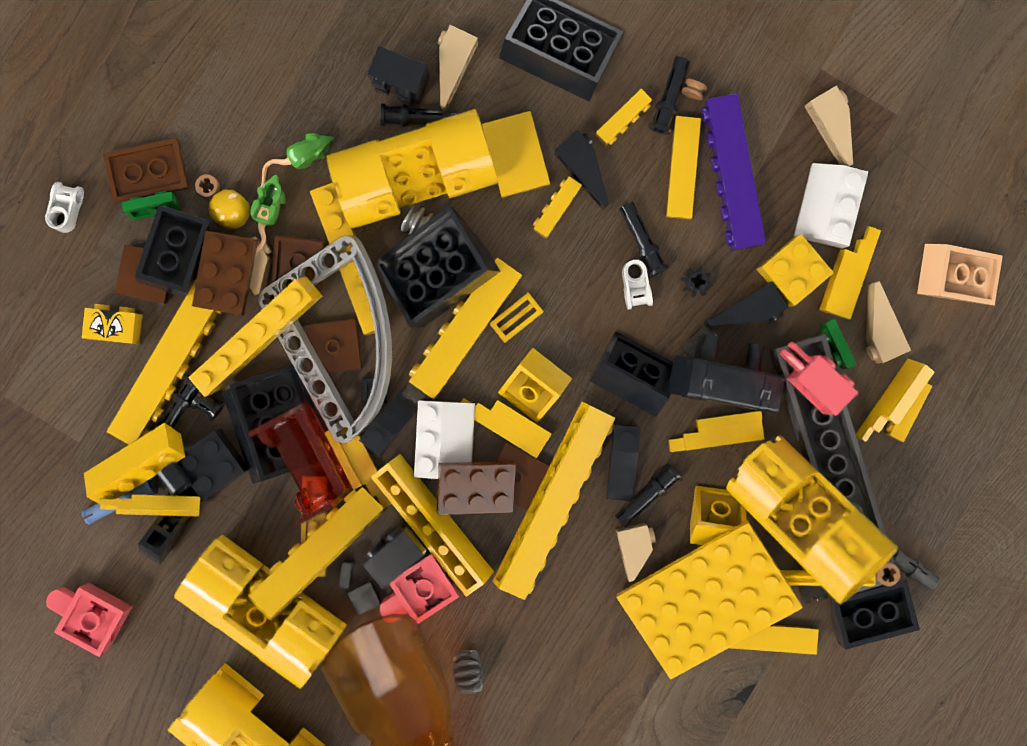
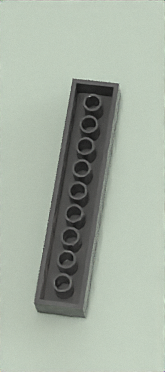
(829, 440)

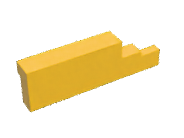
(849, 276)
(897, 398)
(512, 427)
(721, 431)
(357, 465)
(154, 505)

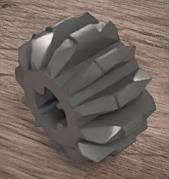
(468, 672)

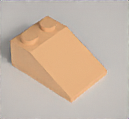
(959, 274)

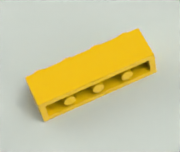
(134, 464)

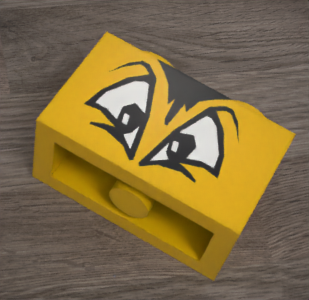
(112, 326)

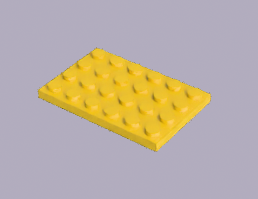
(709, 600)

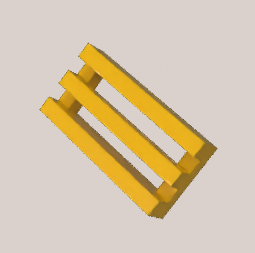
(533, 304)

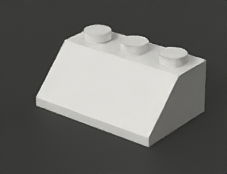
(831, 204)
(443, 435)

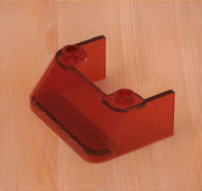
(308, 458)

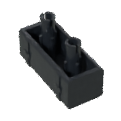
(724, 383)

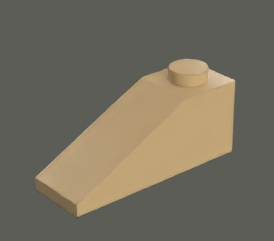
(454, 57)
(832, 120)
(883, 331)

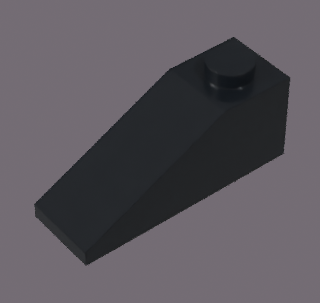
(581, 161)
(756, 307)
(393, 419)
(623, 462)
(164, 534)

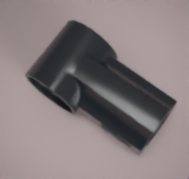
(174, 480)

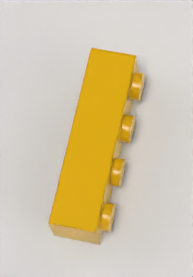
(624, 116)
(558, 206)
(900, 431)

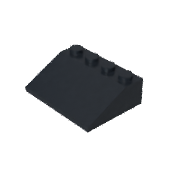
(561, 45)
(435, 268)
(255, 402)

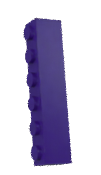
(733, 172)

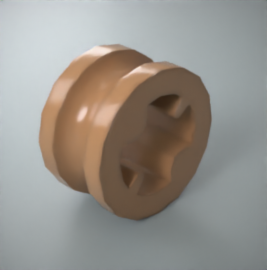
(694, 89)
(203, 179)
(895, 575)

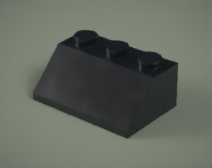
(634, 374)
(874, 615)

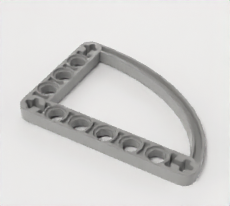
(382, 333)

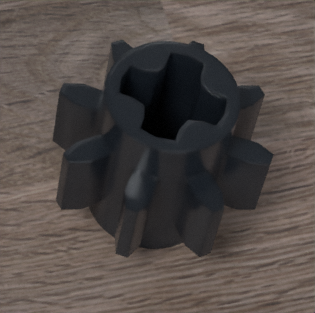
(702, 278)

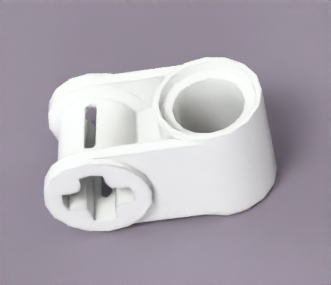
(63, 204)
(636, 286)

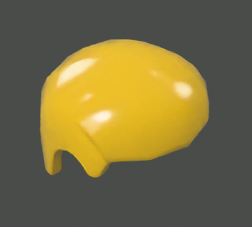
(229, 209)

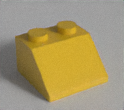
(535, 385)
(713, 514)

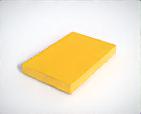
(516, 154)

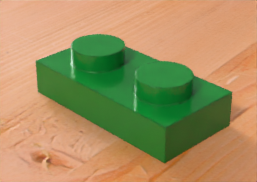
(146, 207)
(840, 351)

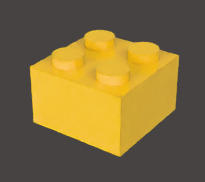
(795, 270)

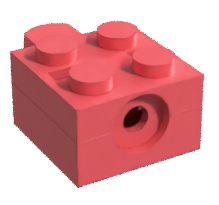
(819, 380)
(419, 589)
(89, 616)

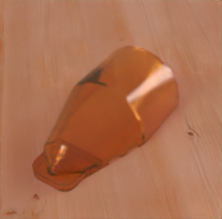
(391, 684)

